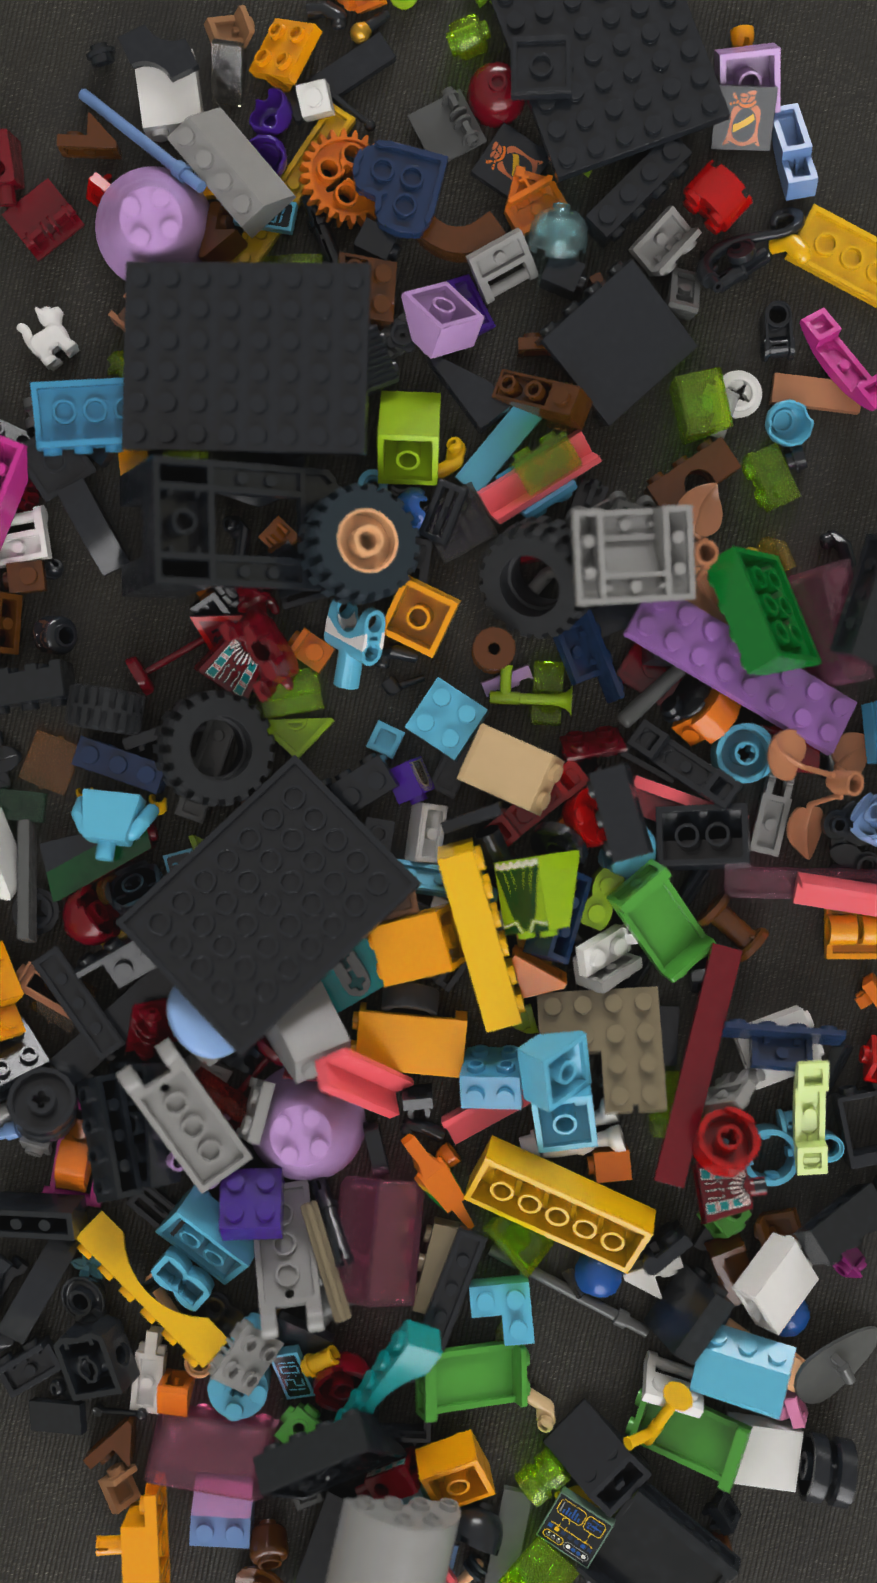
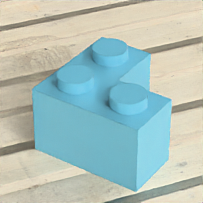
(505, 1297)

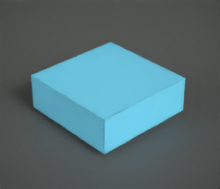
(385, 739)

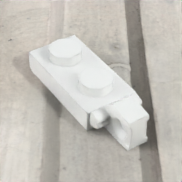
(603, 949)
(151, 1362)

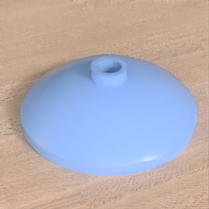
(193, 1029)

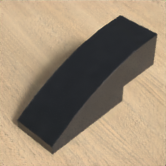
(93, 526)

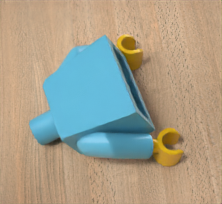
(113, 818)

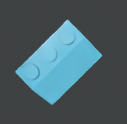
(201, 1237)
(745, 1371)

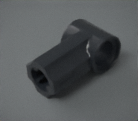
(493, 849)

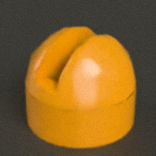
(742, 35)

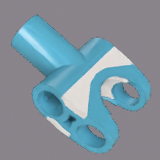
(353, 641)

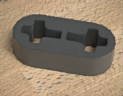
(359, 970)

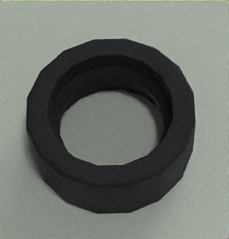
(410, 999)

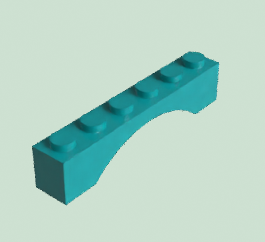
(407, 1357)

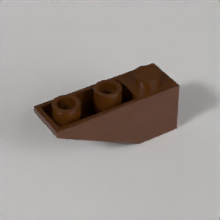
(544, 398)

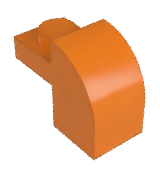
(711, 721)
(72, 1163)

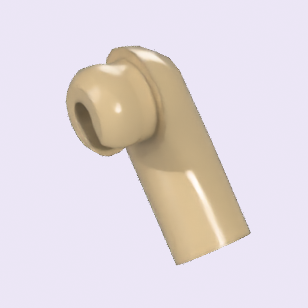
(544, 1410)

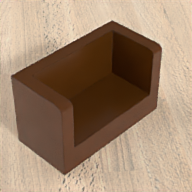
(728, 1262)

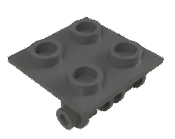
(447, 125)

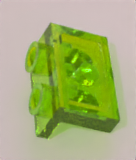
(546, 462)
(770, 477)

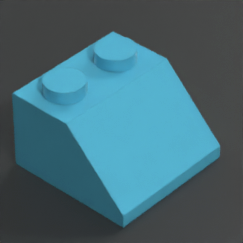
(554, 1068)
(568, 1125)

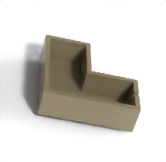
(626, 1033)

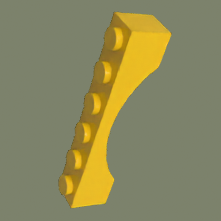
(195, 1334)

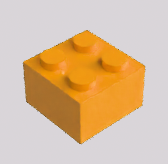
(420, 616)
(455, 1469)

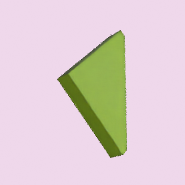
(298, 734)

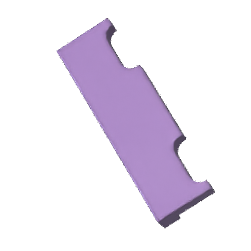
(517, 675)

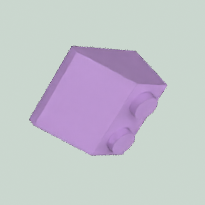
(749, 66)
(441, 319)

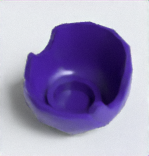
(272, 114)
(272, 151)

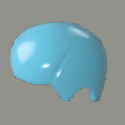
(788, 423)

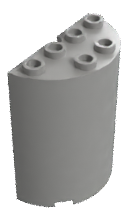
(394, 1540)

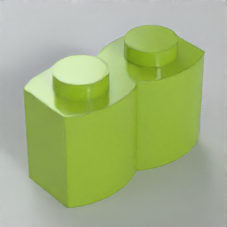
(597, 908)

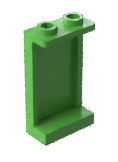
(660, 921)
(473, 1378)
(707, 1444)

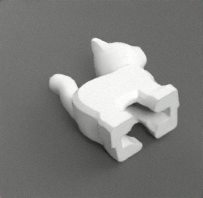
(51, 339)

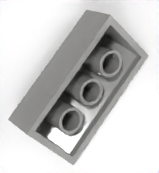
(231, 169)

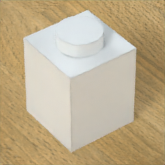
(315, 100)

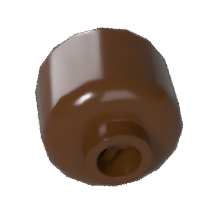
(268, 1544)

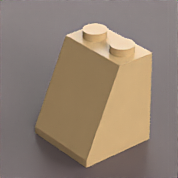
(511, 769)

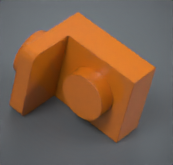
(311, 649)

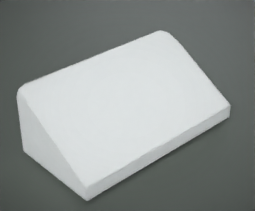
(425, 832)

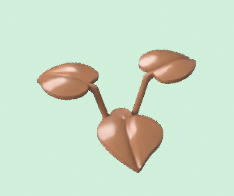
(706, 521)
(784, 759)

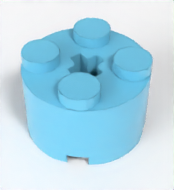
(726, 757)
(235, 1404)

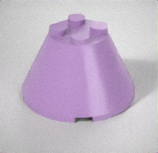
(150, 219)
(309, 1131)

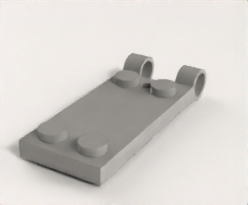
(187, 1120)
(288, 1266)

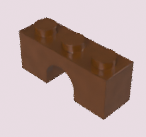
(712, 462)

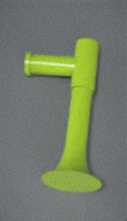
(509, 697)

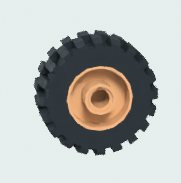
(359, 544)

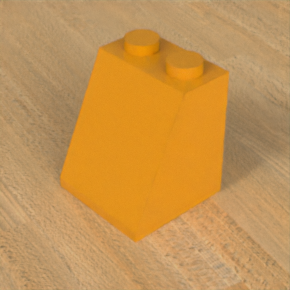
(417, 945)

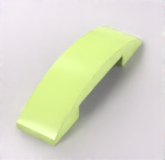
(808, 1111)

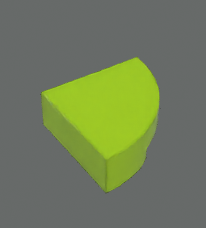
(528, 1021)

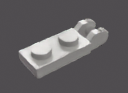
(771, 817)

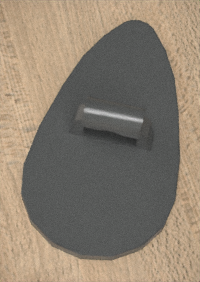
(834, 1365)

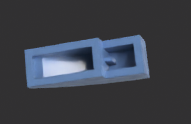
(793, 153)

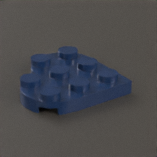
(402, 184)

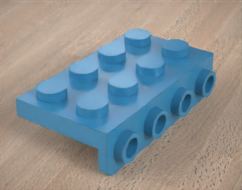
(78, 415)

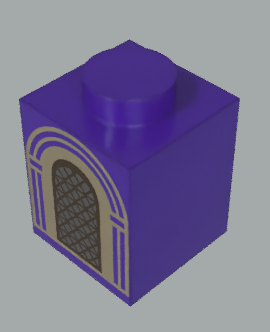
(413, 781)

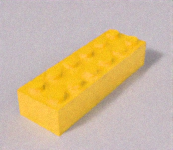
(478, 931)
(560, 1204)

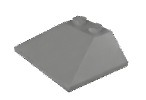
(633, 555)

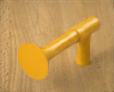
(677, 1398)

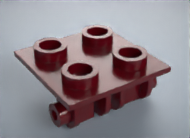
(43, 219)
(602, 742)
(148, 1028)

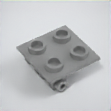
(245, 1359)

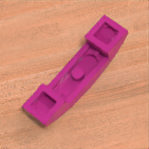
(837, 360)

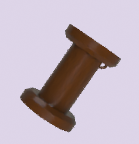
(493, 638)
(732, 926)

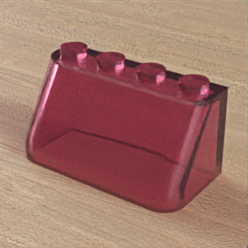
(821, 600)
(384, 1237)
(209, 1452)

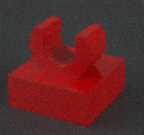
(97, 186)

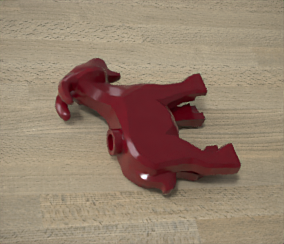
(263, 641)

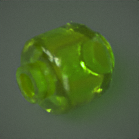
(468, 37)

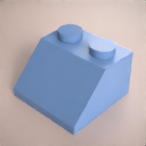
(221, 1521)

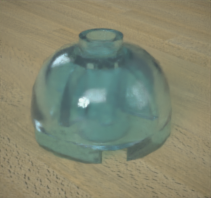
(558, 232)

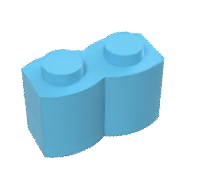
(178, 1274)

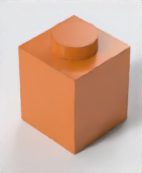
(609, 1165)

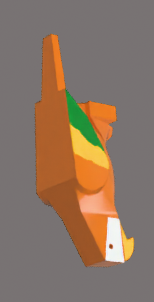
(437, 1180)

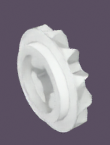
(751, 394)

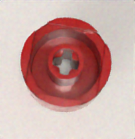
(716, 197)
(579, 815)
(742, 1137)

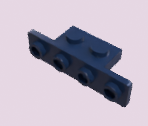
(587, 657)
(781, 1046)

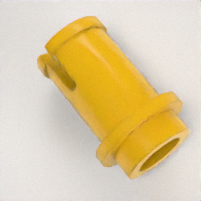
(314, 1363)

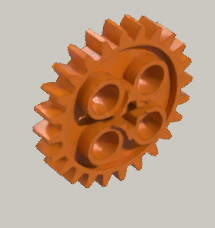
(330, 156)

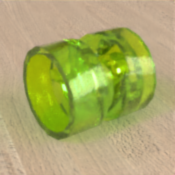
(542, 1477)

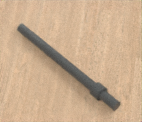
(619, 1317)

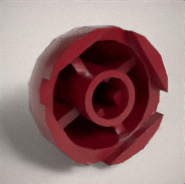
(491, 95)
(89, 919)
(335, 1383)

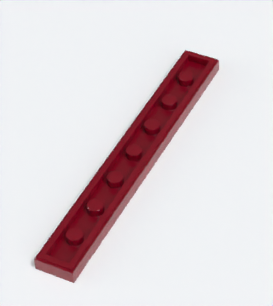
(697, 1065)

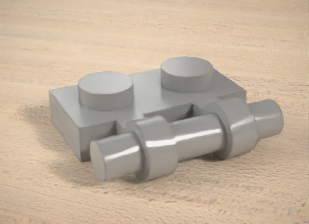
(733, 1090)

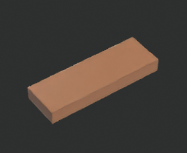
(812, 392)

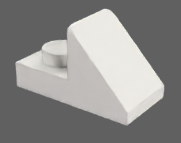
(647, 1282)

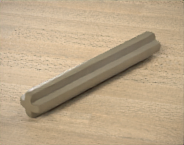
(325, 1261)

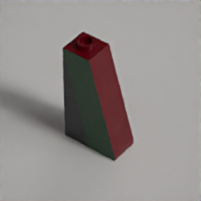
(72, 861)

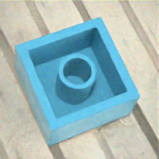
(447, 719)

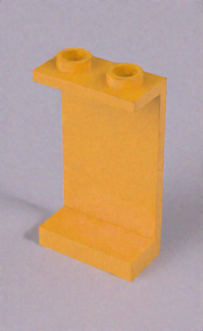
(411, 1041)

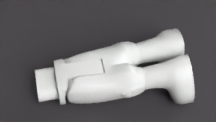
(611, 1137)

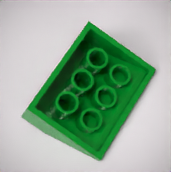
(761, 612)

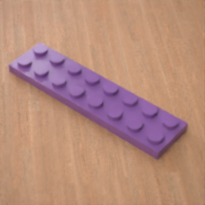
(706, 651)

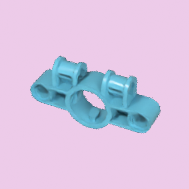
(785, 1130)

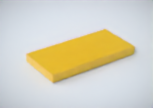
(840, 254)

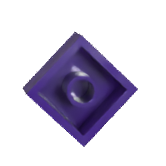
(252, 1204)

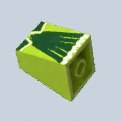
(537, 893)

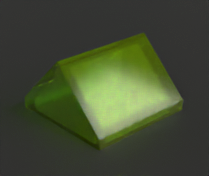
(700, 404)
(518, 1244)

